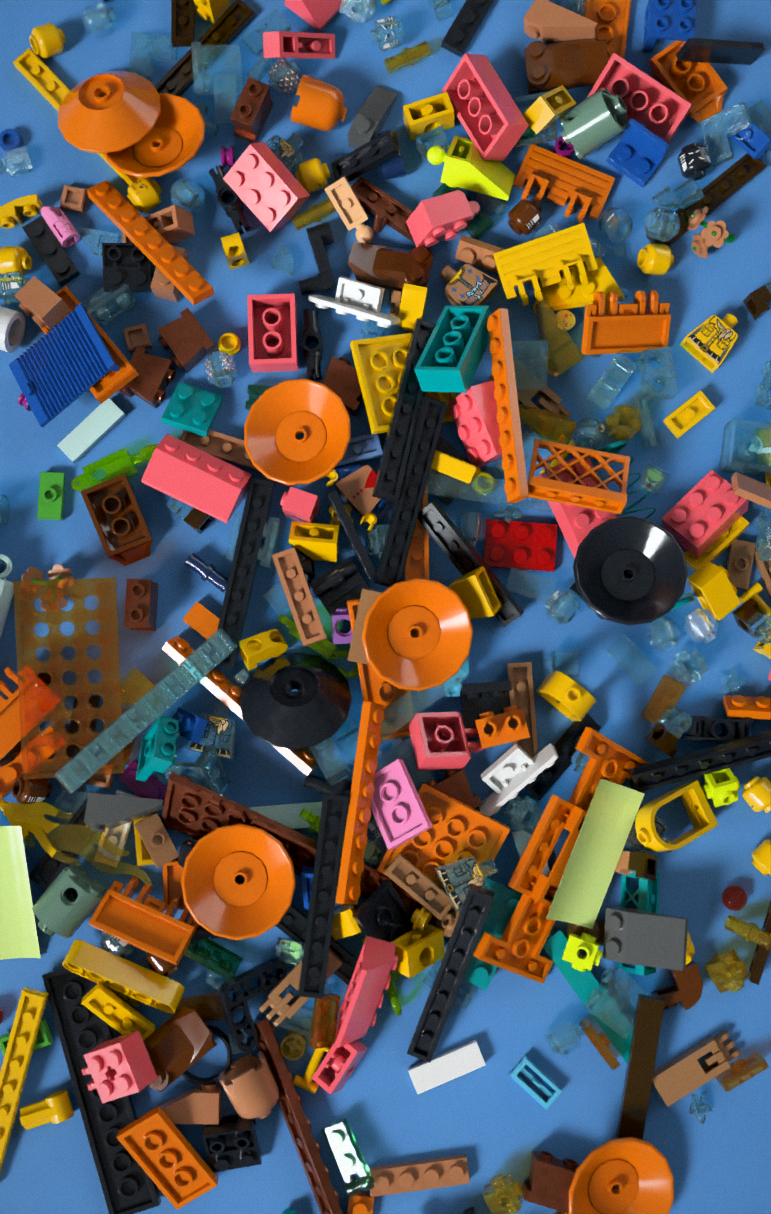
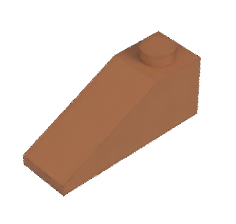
(557, 24)
(171, 223)
(195, 1106)

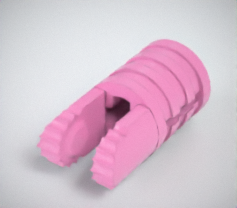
(60, 226)

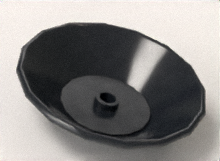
(632, 547)
(296, 717)

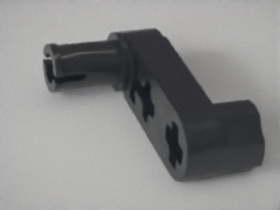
(318, 238)

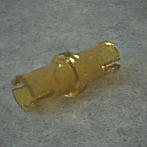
(407, 57)
(313, 214)
(749, 931)

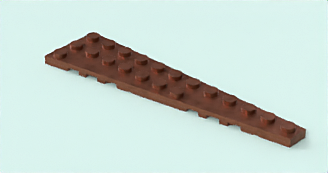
(199, 811)

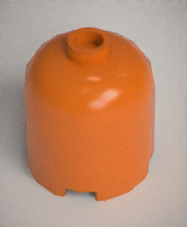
(319, 105)

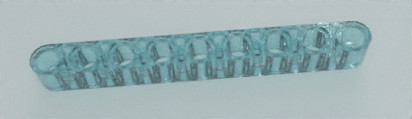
(145, 711)

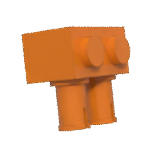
(502, 728)

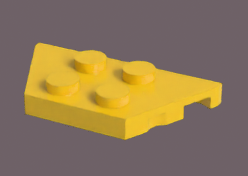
(598, 280)

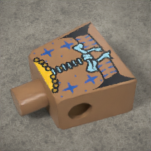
(468, 286)

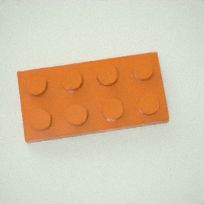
(167, 1158)

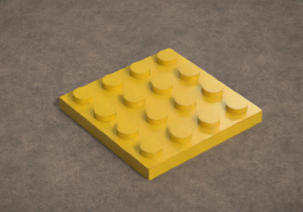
(379, 371)

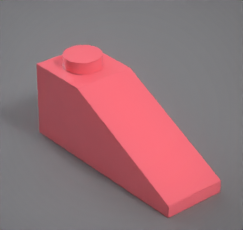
(298, 45)

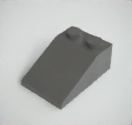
(645, 938)

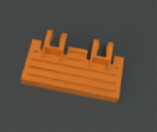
(564, 182)
(629, 329)
(10, 713)
(143, 921)

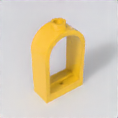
(573, 698)
(696, 807)

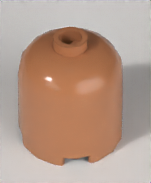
(250, 1086)

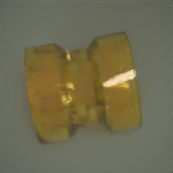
(290, 1048)

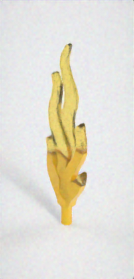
(67, 837)

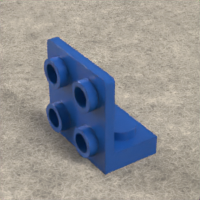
(668, 21)
(638, 153)

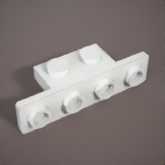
(358, 299)
(513, 773)

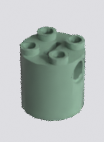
(594, 122)
(61, 908)

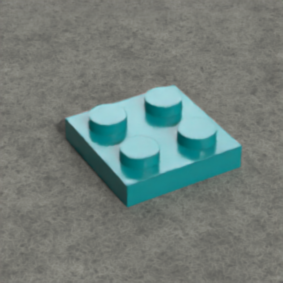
(192, 409)

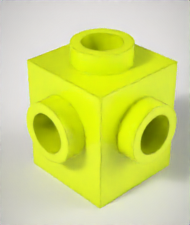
(721, 787)
(573, 952)

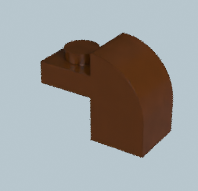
(686, 987)

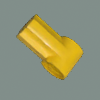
(52, 1109)

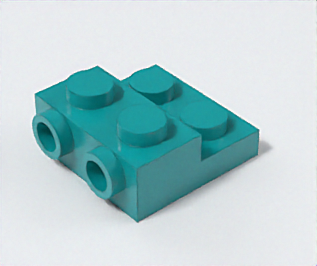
(158, 747)

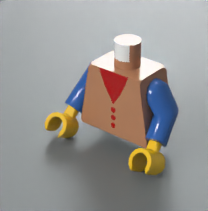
(357, 487)

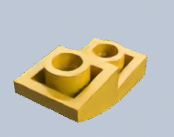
(12, 211)

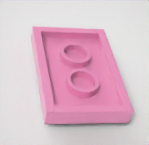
(398, 805)

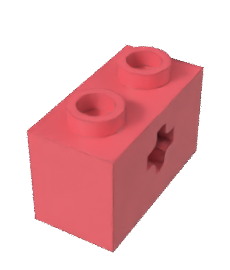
(300, 505)
(339, 1066)

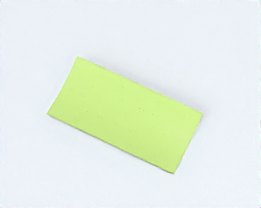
(595, 854)
(17, 918)

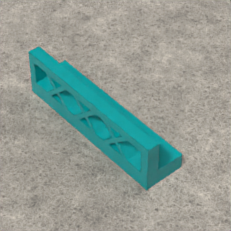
(647, 900)

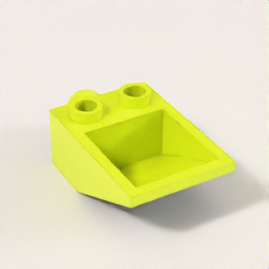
(469, 171)

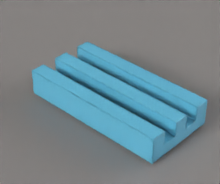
(519, 1067)

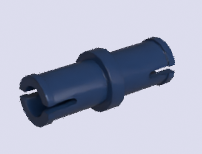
(207, 572)

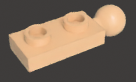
(350, 209)

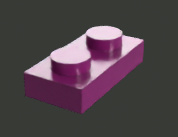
(151, 788)

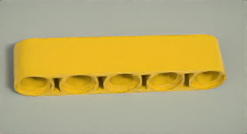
(124, 976)

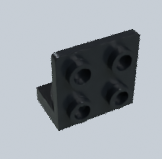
(483, 698)

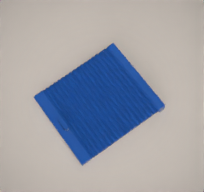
(62, 365)

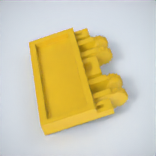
(544, 261)

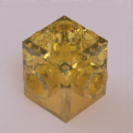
(628, 417)
(727, 971)
(504, 1194)

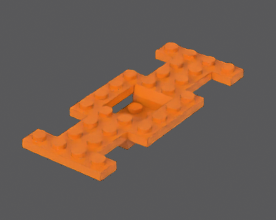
(528, 928)

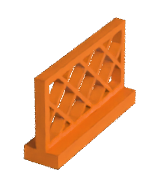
(576, 492)

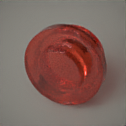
(734, 898)

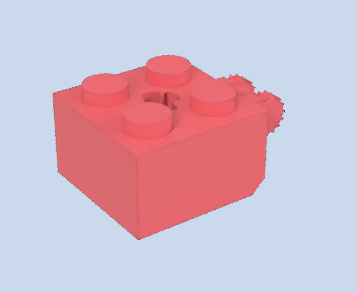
(441, 218)
(441, 741)
(119, 1067)

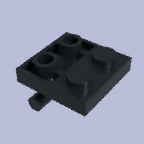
(123, 265)
(339, 585)
(232, 1143)

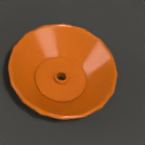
(109, 111)
(168, 145)
(285, 413)
(441, 638)
(232, 907)
(639, 1175)

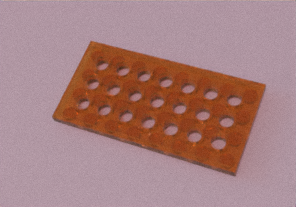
(29, 667)

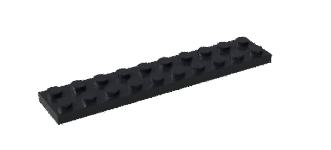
(122, 1179)

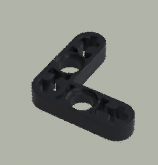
(239, 1000)

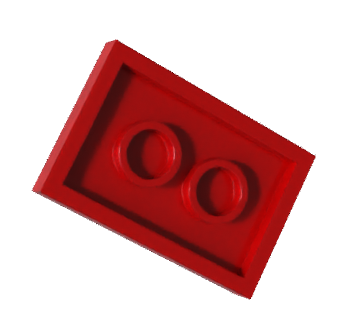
(520, 545)

